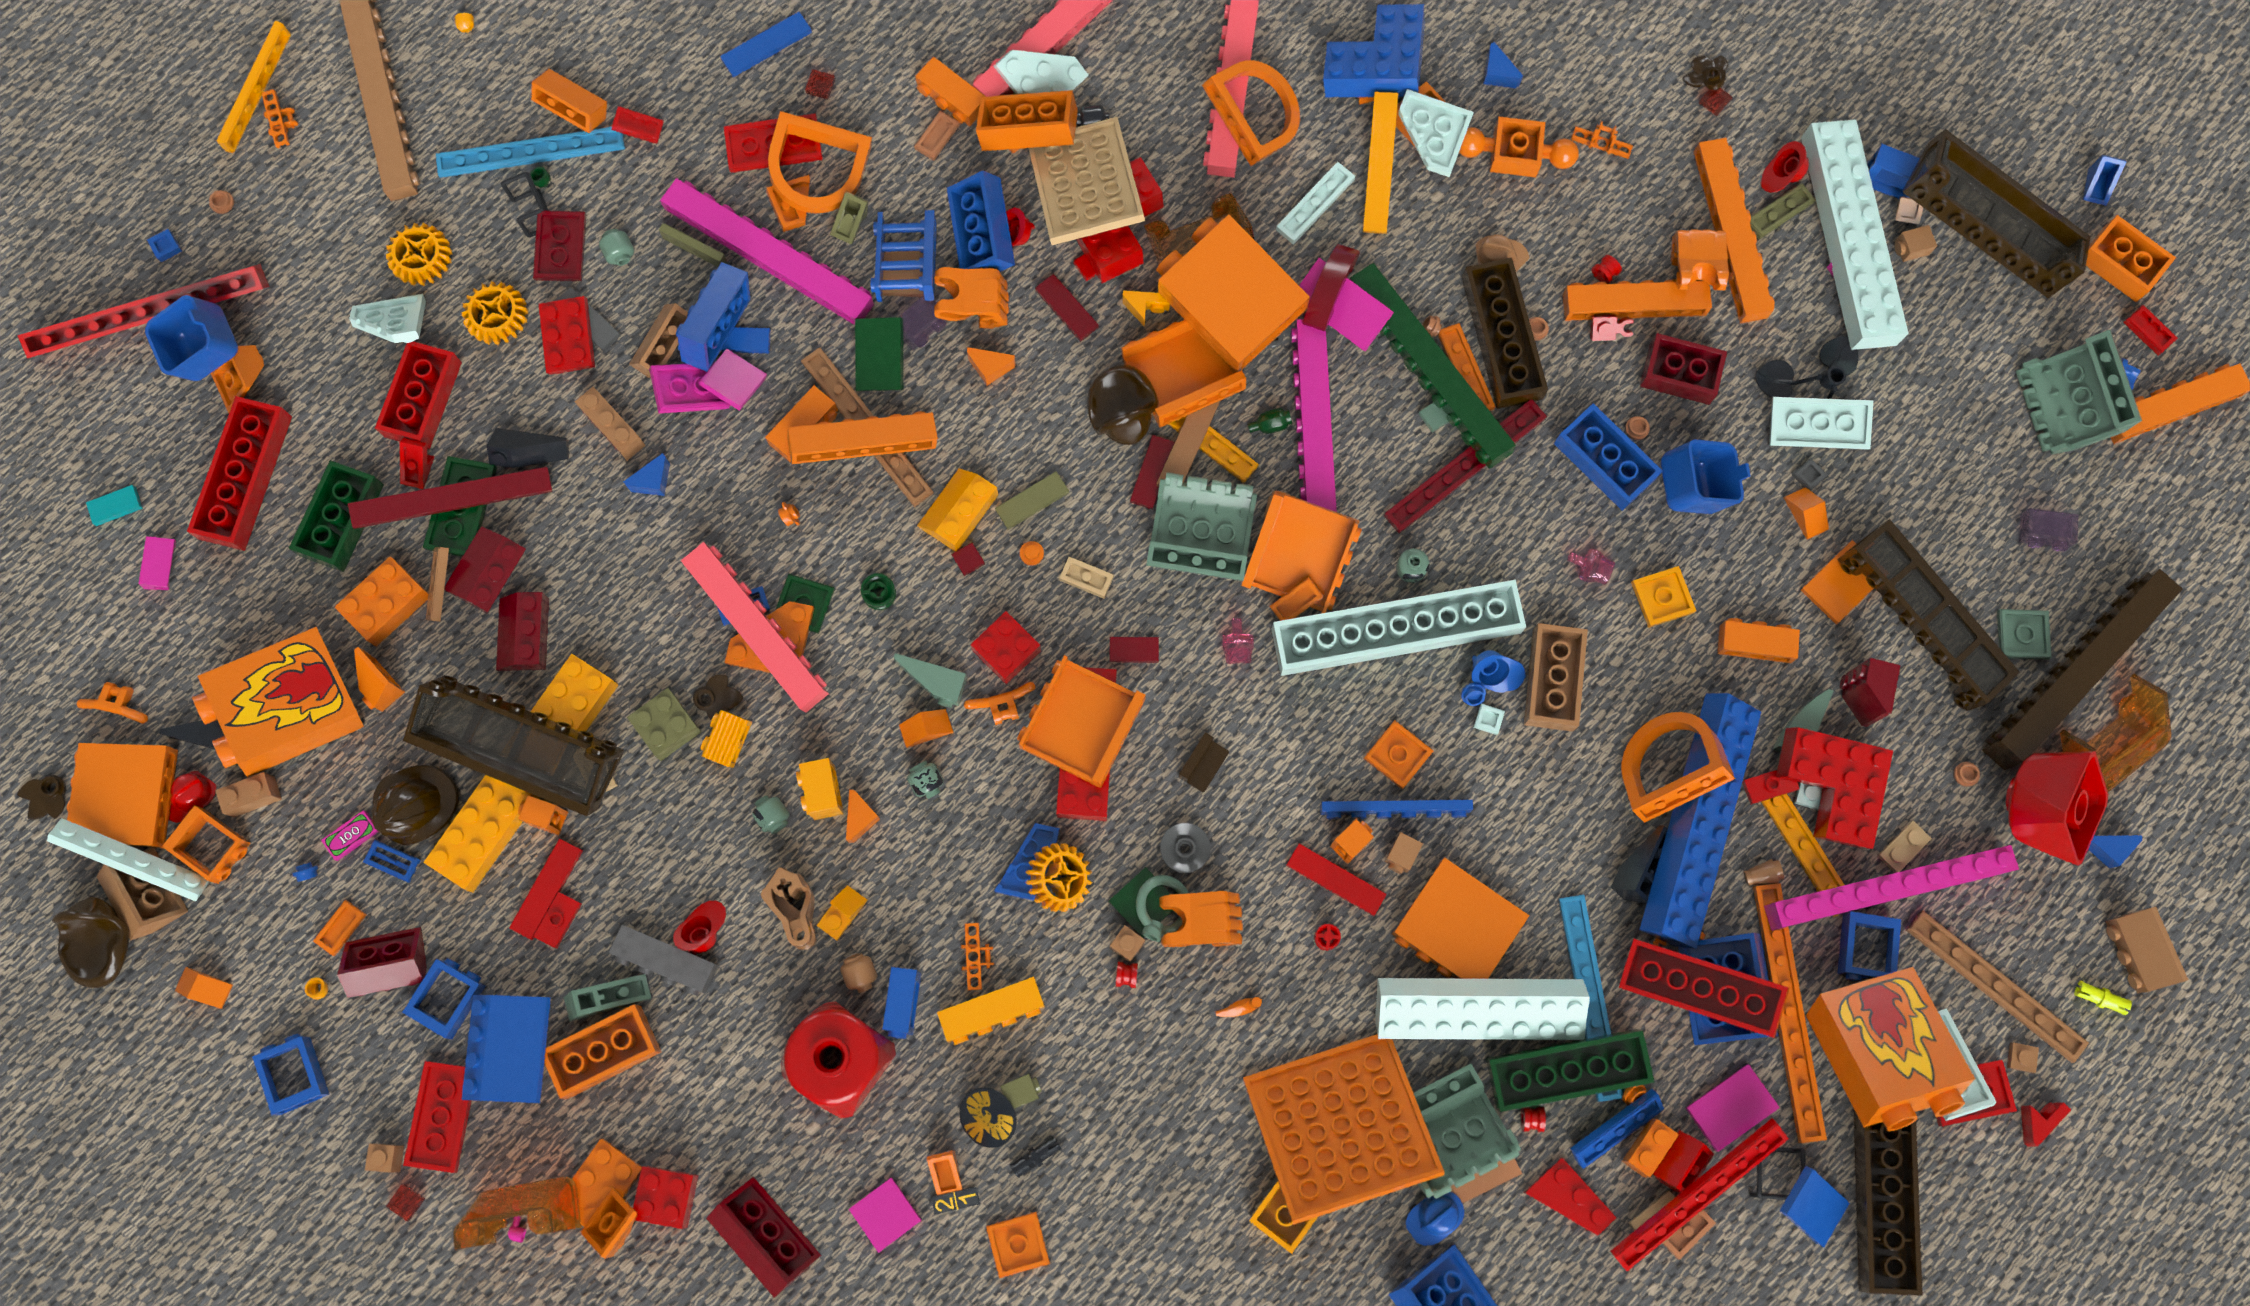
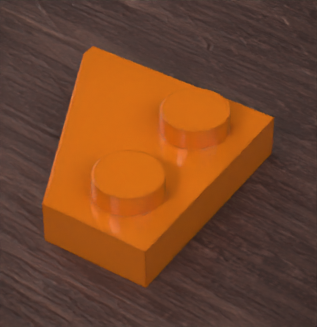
(789, 217)

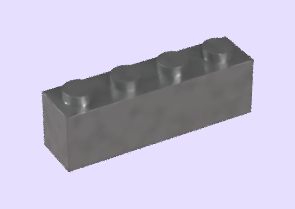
(663, 959)

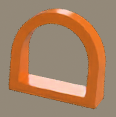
(1235, 120)
(824, 134)
(1683, 789)

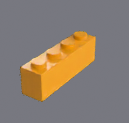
(990, 1010)

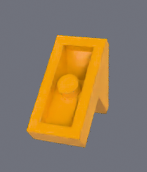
(1138, 302)
(842, 912)

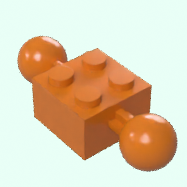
(1519, 147)

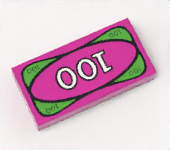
(349, 835)

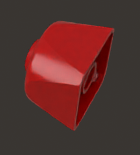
(2057, 803)
(863, 1060)

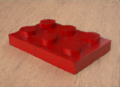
(566, 335)
(1998, 1083)

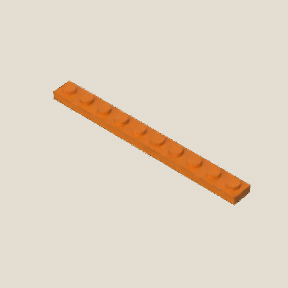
(1792, 1025)

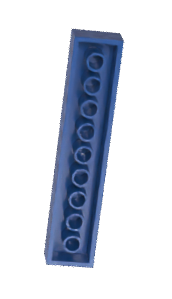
(1699, 829)

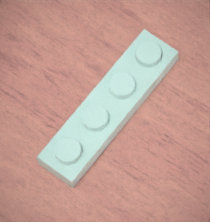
(1315, 203)

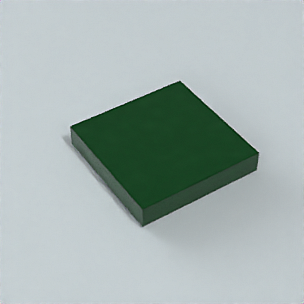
(809, 593)
(1125, 901)

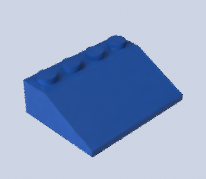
(1736, 952)
(506, 1048)
(1443, 1282)

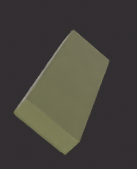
(1781, 210)
(692, 245)
(1032, 500)

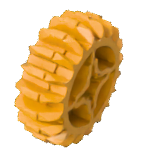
(431, 240)
(487, 328)
(1063, 896)

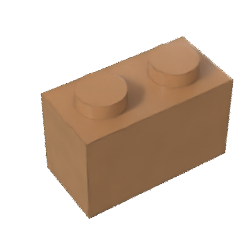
(248, 794)

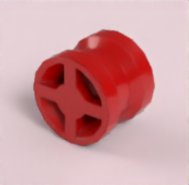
(1606, 269)
(1330, 934)
(1126, 974)
(1533, 1119)

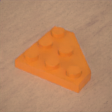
(794, 621)

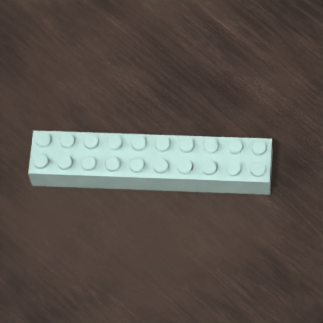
(1854, 235)
(1398, 627)

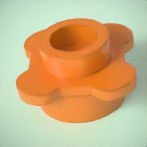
(789, 514)

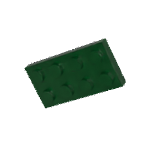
(458, 527)

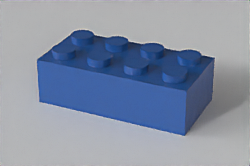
(980, 223)
(713, 316)
(1607, 457)

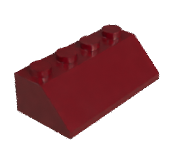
(763, 1236)

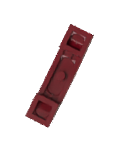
(1329, 286)

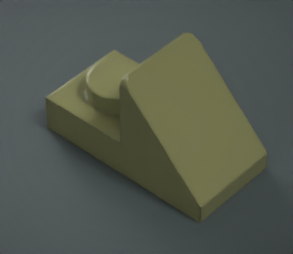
(849, 217)

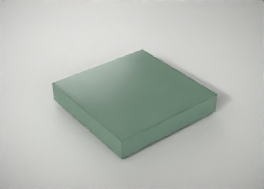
(2024, 634)

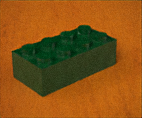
(326, 526)

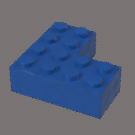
(1380, 65)

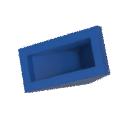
(1500, 70)
(2102, 179)
(650, 478)
(2114, 849)

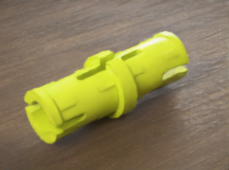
(2103, 998)

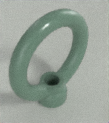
(1153, 929)

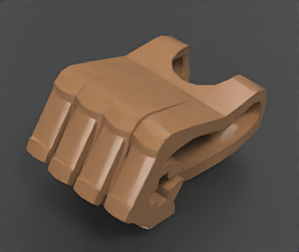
(791, 918)

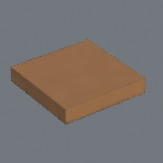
(902, 274)

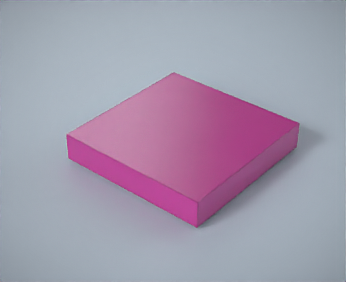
(733, 379)
(885, 1214)

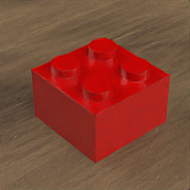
(1006, 647)
(665, 1197)

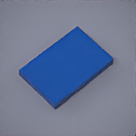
(1814, 1206)

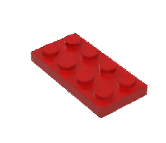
(750, 146)
(438, 1119)

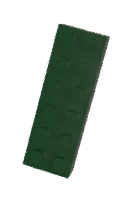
(1570, 1070)

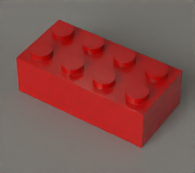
(418, 393)

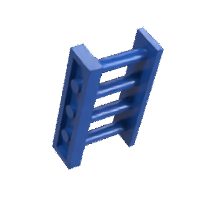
(925, 264)

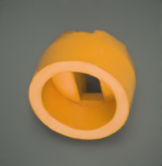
(464, 22)
(312, 990)

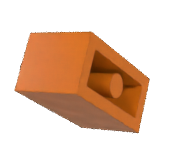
(542, 815)
(1352, 840)
(1650, 1148)

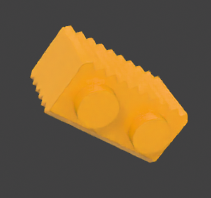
(725, 738)

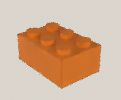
(2127, 258)
(382, 601)

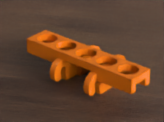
(283, 127)
(1595, 136)
(975, 948)

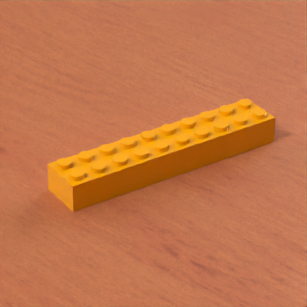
(491, 811)

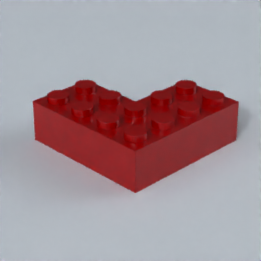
(1118, 249)
(1851, 780)

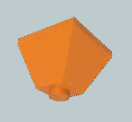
(238, 374)
(375, 682)
(610, 1225)

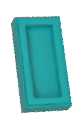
(114, 505)

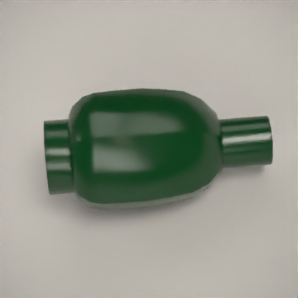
(1271, 421)

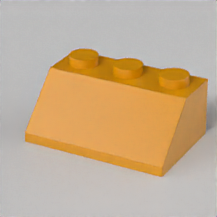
(959, 508)

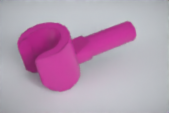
(515, 1232)

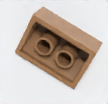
(138, 902)
(2146, 950)

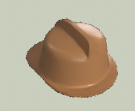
(1500, 247)

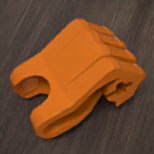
(1700, 257)
(973, 293)
(1205, 919)

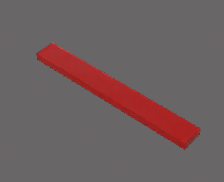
(1699, 1194)

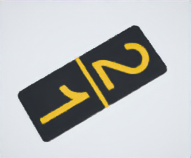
(955, 1200)

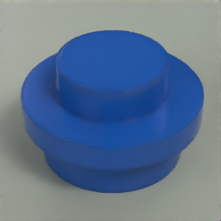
(1473, 694)
(305, 872)

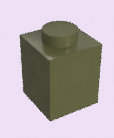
(1022, 1090)

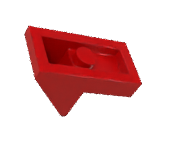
(414, 463)
(2038, 1126)

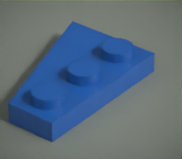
(1015, 877)

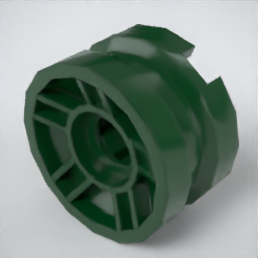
(874, 582)

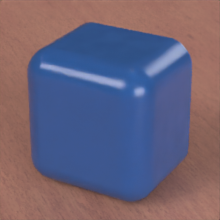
(191, 338)
(1703, 477)

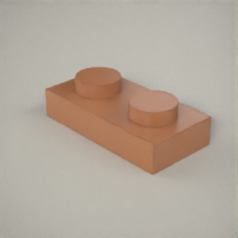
(1689, 1234)

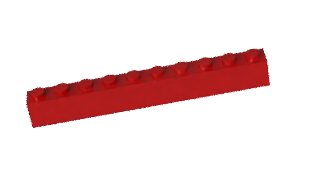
(139, 311)

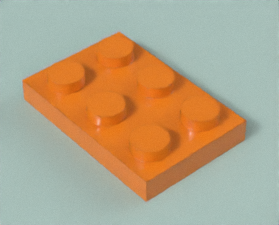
(600, 1172)

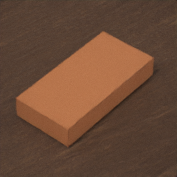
(937, 135)

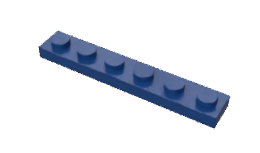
(1407, 809)

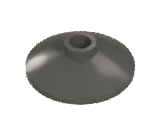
(1188, 835)

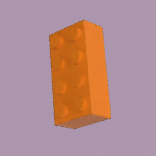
(1027, 120)
(600, 1051)

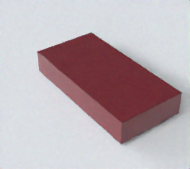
(1134, 649)

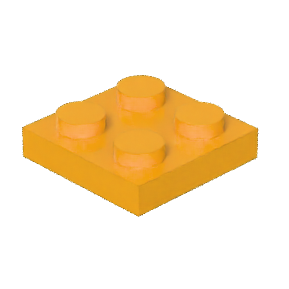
(1663, 596)

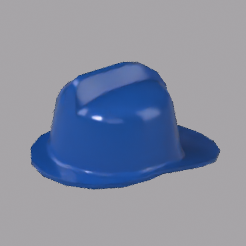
(1497, 671)
(1435, 1218)

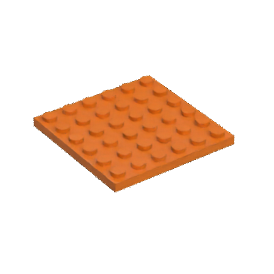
(1342, 1127)

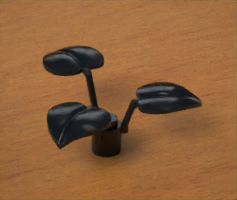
(1777, 376)

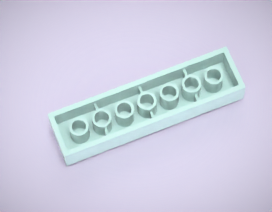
(1481, 1009)

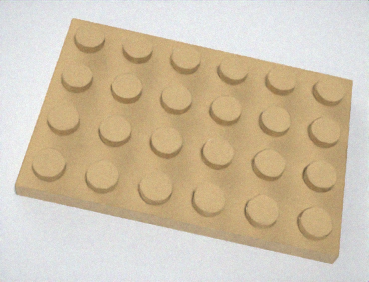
(1087, 184)

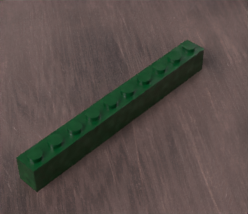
(1437, 373)

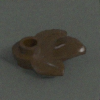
(1707, 72)
(720, 696)
(42, 799)

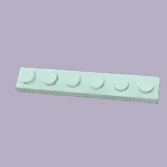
(127, 859)

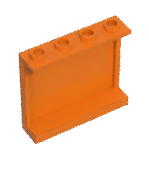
(1182, 371)
(1301, 543)
(1080, 722)
(123, 791)
(1459, 924)

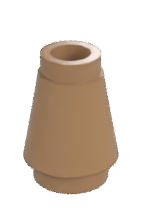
(1765, 873)

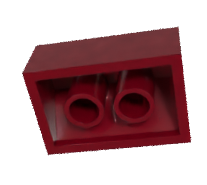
(484, 569)
(522, 632)
(1870, 690)
(382, 962)

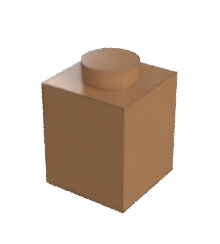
(1915, 243)
(1403, 853)
(1127, 944)
(384, 1157)

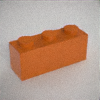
(949, 91)
(569, 100)
(810, 410)
(1758, 640)

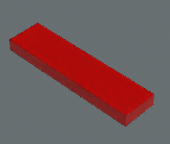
(1336, 880)
(545, 888)

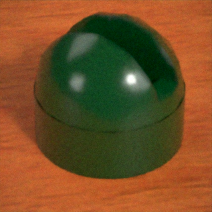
(543, 174)

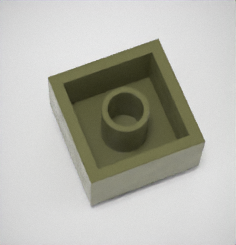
(664, 724)

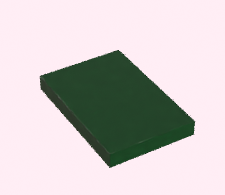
(879, 354)

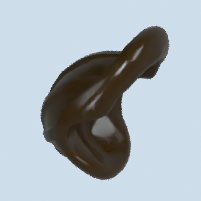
(1122, 404)
(414, 803)
(92, 942)

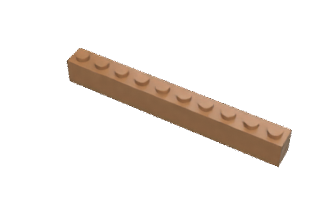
(380, 98)

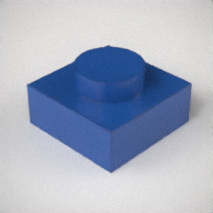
(164, 245)

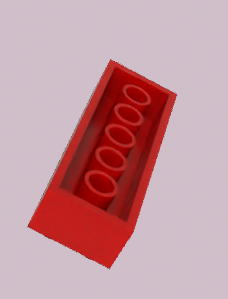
(239, 473)
(1078, 797)
(1704, 988)

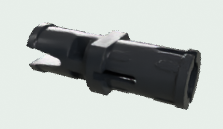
(1035, 1157)

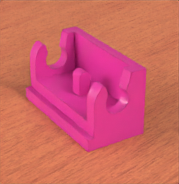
(156, 563)

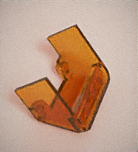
(2133, 737)

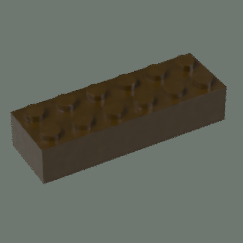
(1504, 333)

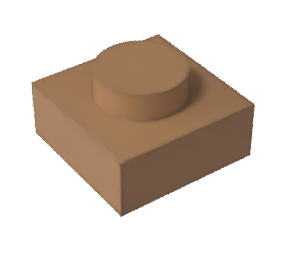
(1908, 211)
(2022, 1057)

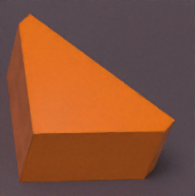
(990, 364)
(1808, 512)
(925, 727)
(859, 817)
(203, 988)
(944, 1172)

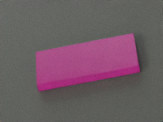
(1355, 312)

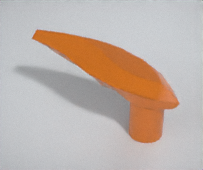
(1240, 1007)

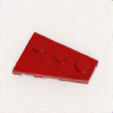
(1570, 1196)

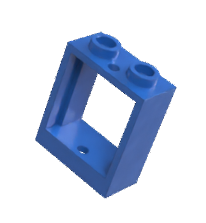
(1891, 170)
(1849, 923)
(901, 1002)
(431, 1022)
(318, 1085)

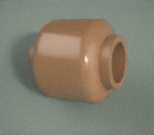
(858, 972)

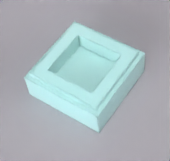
(1489, 719)

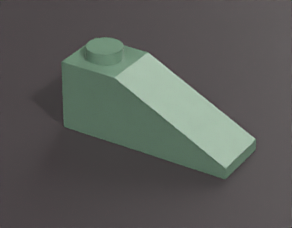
(940, 682)
(606, 997)

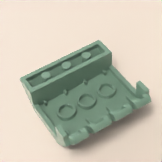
(2079, 395)
(1202, 527)
(1463, 1130)

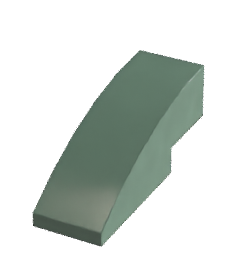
(1807, 717)

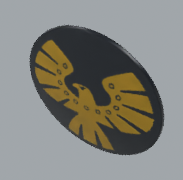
(988, 1117)

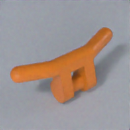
(1007, 697)
(119, 707)

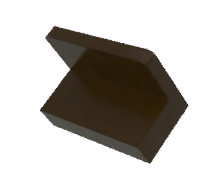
(1203, 763)

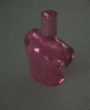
(1594, 566)
(1237, 646)

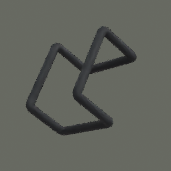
(537, 194)
(1759, 1194)

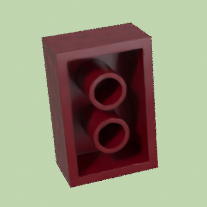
(1683, 369)

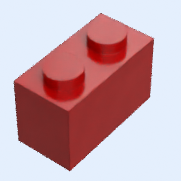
(1683, 1162)

